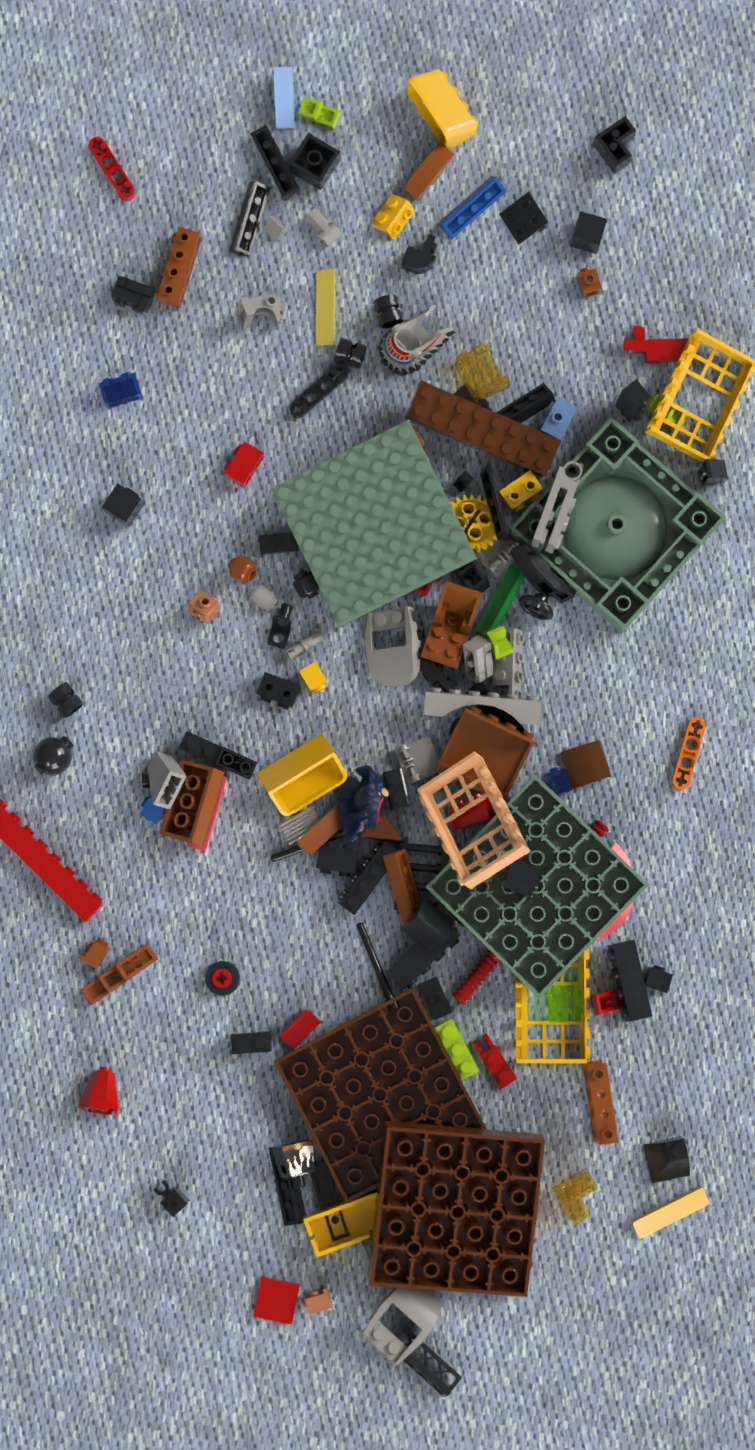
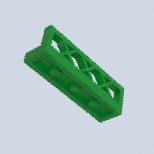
(500, 601)

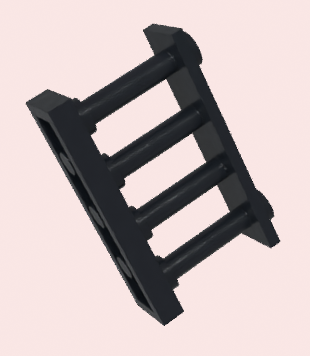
(425, 867)

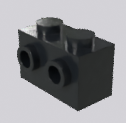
(278, 690)

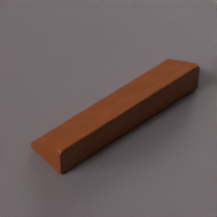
(402, 883)

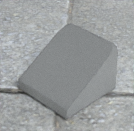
(274, 228)

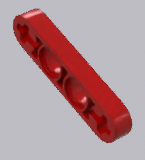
(112, 168)

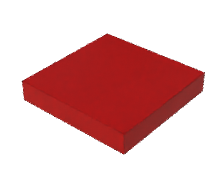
(276, 1300)

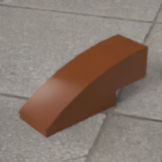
(428, 171)

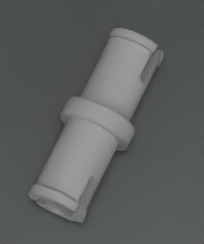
(304, 645)

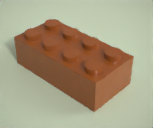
(194, 804)

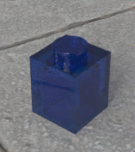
(559, 780)

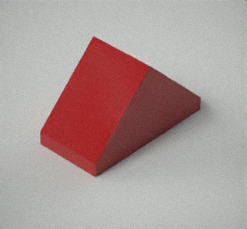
(605, 1002)

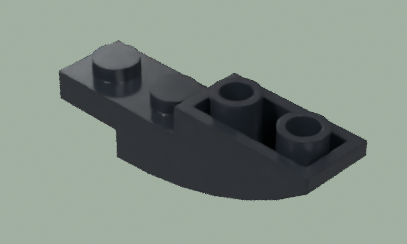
(537, 572)
(431, 671)
(217, 755)

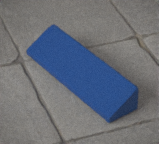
(472, 207)

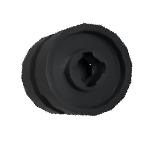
(388, 311)
(350, 353)
(65, 699)

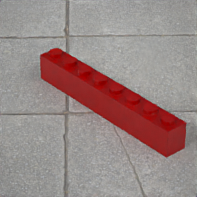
(48, 865)

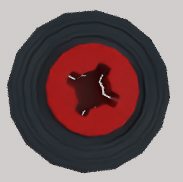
(228, 975)

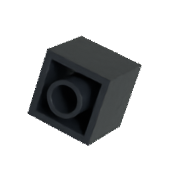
(588, 232)
(123, 505)
(523, 878)

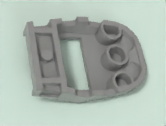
(396, 664)
(418, 1305)

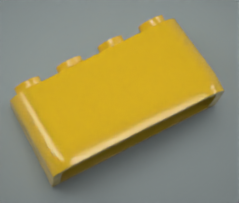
(441, 107)
(303, 776)

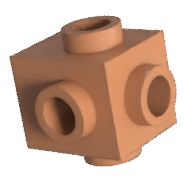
(204, 607)

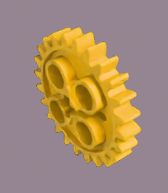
(483, 530)

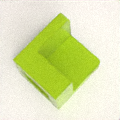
(499, 643)

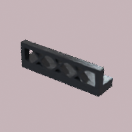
(423, 1370)

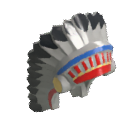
(409, 345)

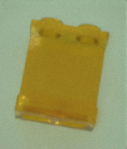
(480, 372)

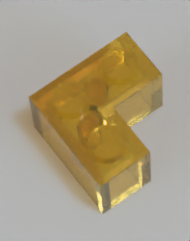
(570, 1194)

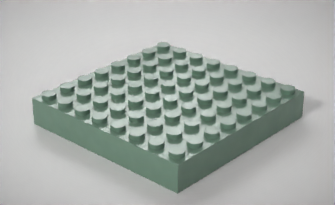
(374, 523)
(576, 900)

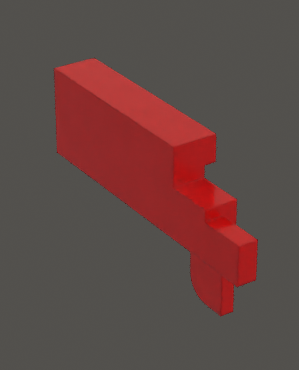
(655, 349)

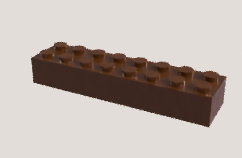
(482, 429)

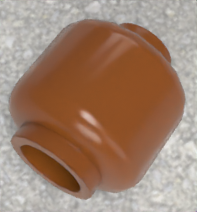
(242, 569)

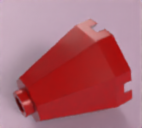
(101, 1093)

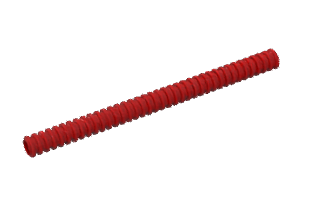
(490, 960)

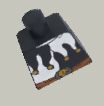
(295, 1160)

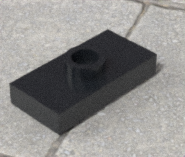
(278, 543)
(435, 998)

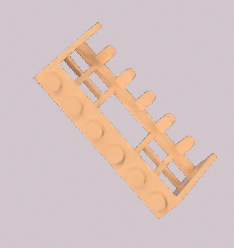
(492, 792)

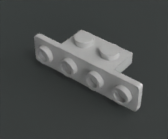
(508, 669)

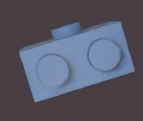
(559, 418)

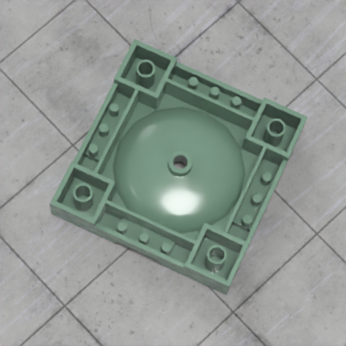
(658, 519)

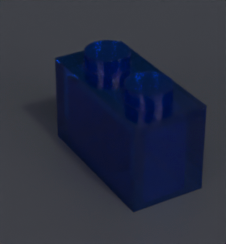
(120, 390)

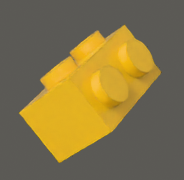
(521, 492)

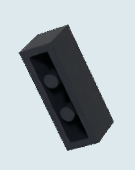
(633, 401)

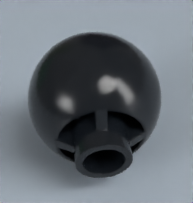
(53, 755)

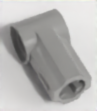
(325, 230)

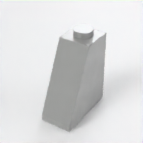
(164, 779)

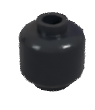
(305, 584)

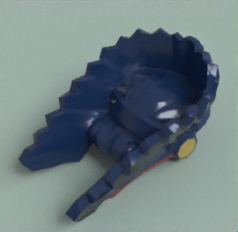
(360, 800)

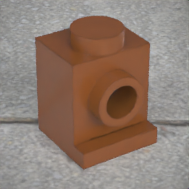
(588, 288)
(95, 952)

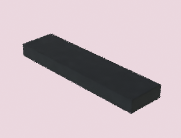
(327, 1195)

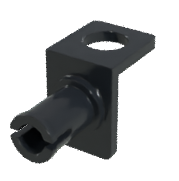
(281, 625)

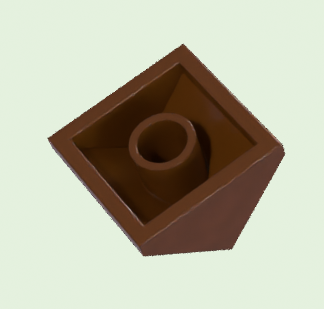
(382, 831)

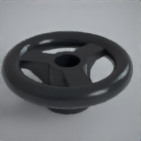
(538, 604)

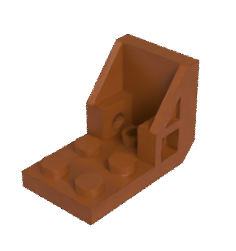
(451, 624)

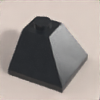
(667, 1159)

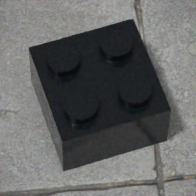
(314, 161)

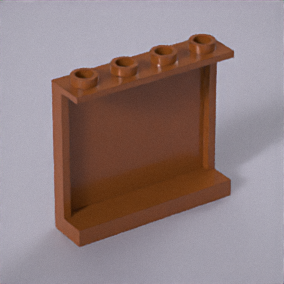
(498, 743)

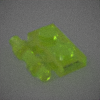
(558, 1003)

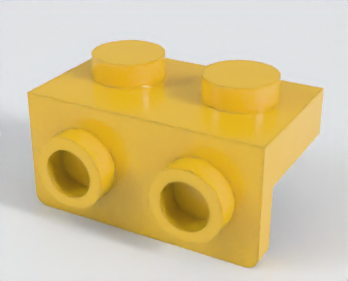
(393, 215)

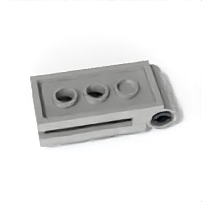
(565, 487)

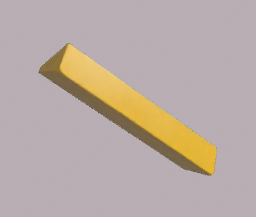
(670, 1212)

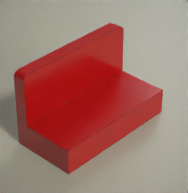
(300, 1029)

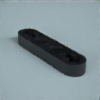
(317, 389)

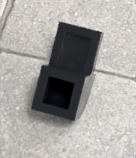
(420, 261)

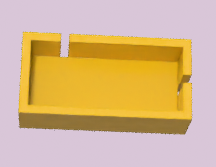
(358, 1219)

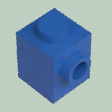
(152, 812)

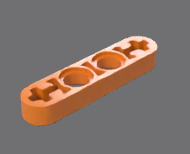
(691, 754)

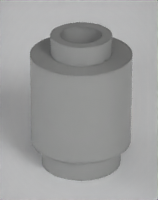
(263, 597)

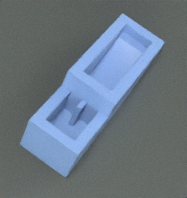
(284, 98)

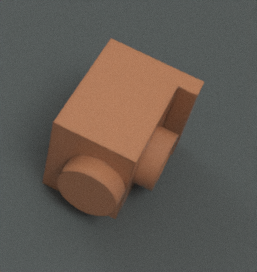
(317, 1301)

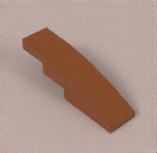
(321, 832)
(119, 974)

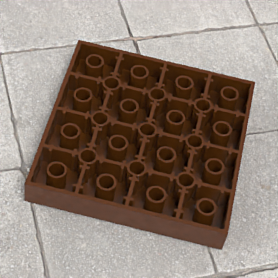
(373, 1073)
(456, 1209)

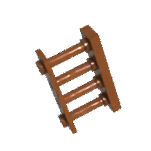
(600, 1102)

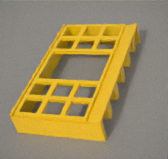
(673, 386)
(522, 1022)

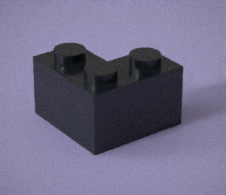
(612, 142)

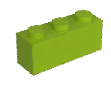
(456, 1049)

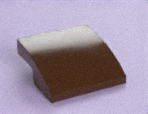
(586, 764)

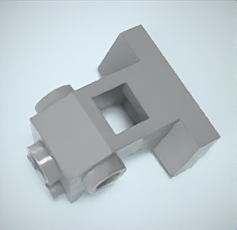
(250, 307)

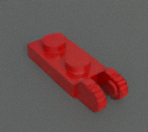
(495, 1063)

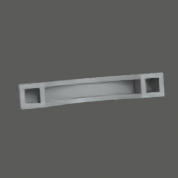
(441, 703)

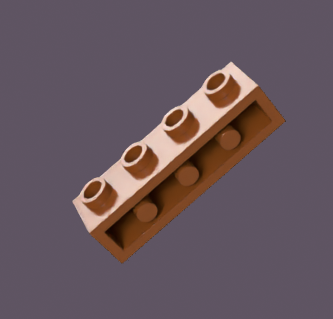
(179, 267)

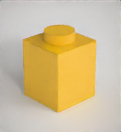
(313, 677)

